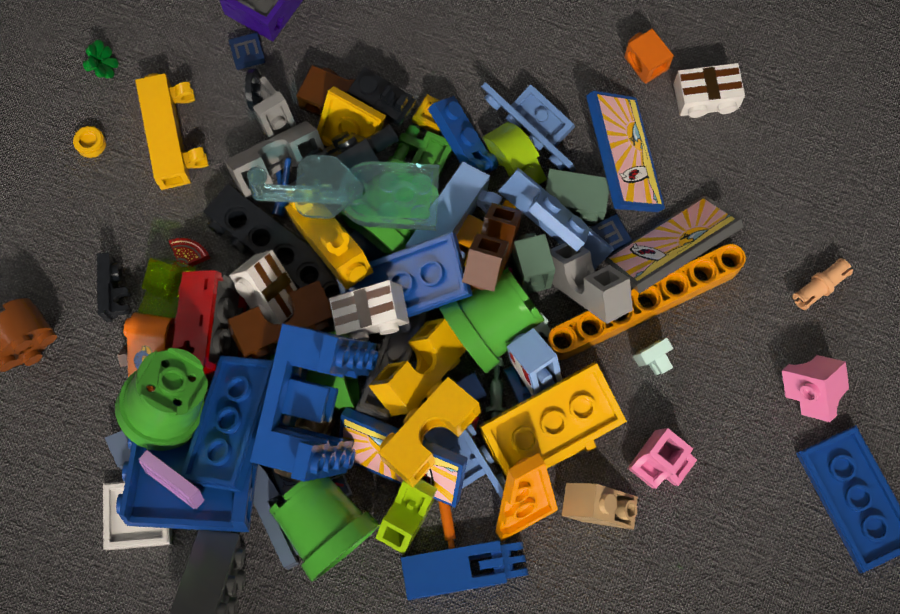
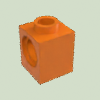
(648, 55)

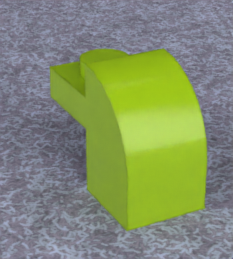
(515, 151)
(406, 515)

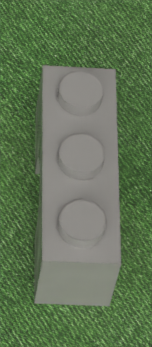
(272, 154)
(600, 292)

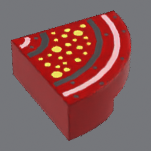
(188, 251)

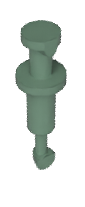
(496, 393)

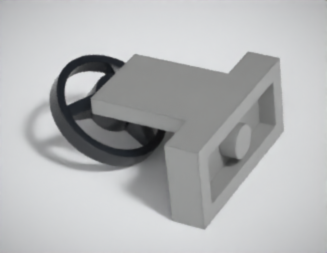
(267, 104)

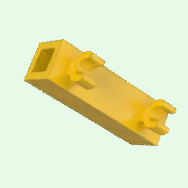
(163, 131)
(333, 246)

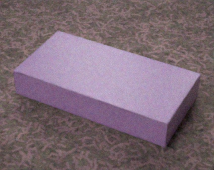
(171, 480)

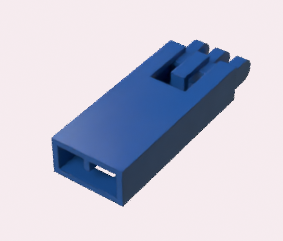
(450, 569)

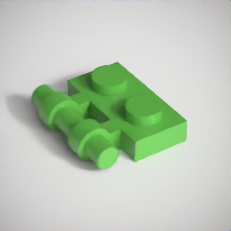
(432, 150)

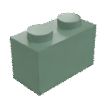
(580, 194)
(533, 263)

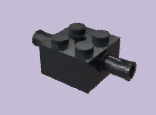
(355, 149)

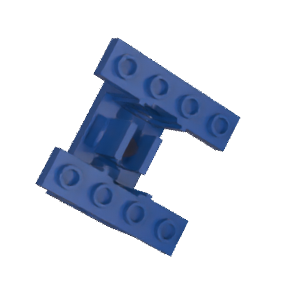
(289, 396)

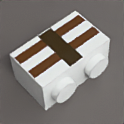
(709, 90)
(265, 284)
(369, 311)

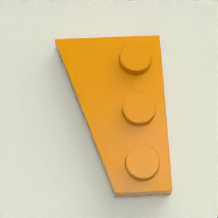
(525, 497)

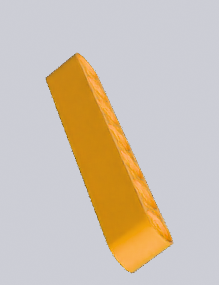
(661, 298)

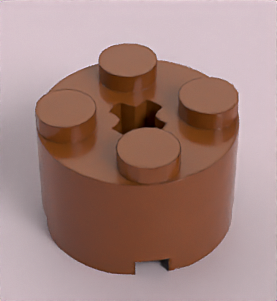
(23, 334)

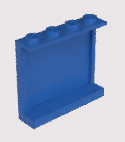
(152, 505)

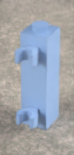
(458, 200)

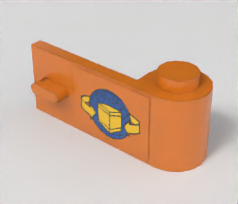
(146, 335)

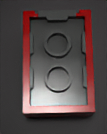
(203, 314)

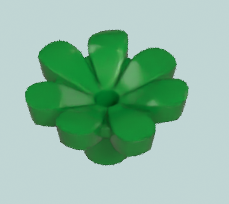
(100, 60)

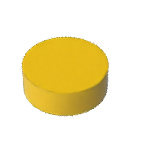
(89, 141)

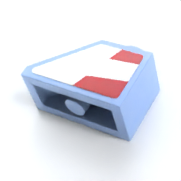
(534, 361)

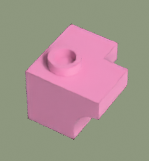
(817, 386)
(663, 458)

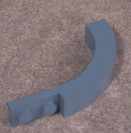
(265, 496)

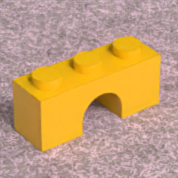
(436, 351)
(445, 407)

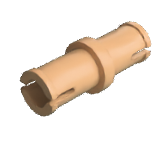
(822, 284)

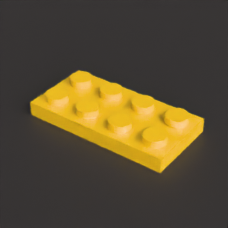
(555, 420)

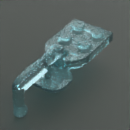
(393, 197)

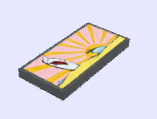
(674, 243)

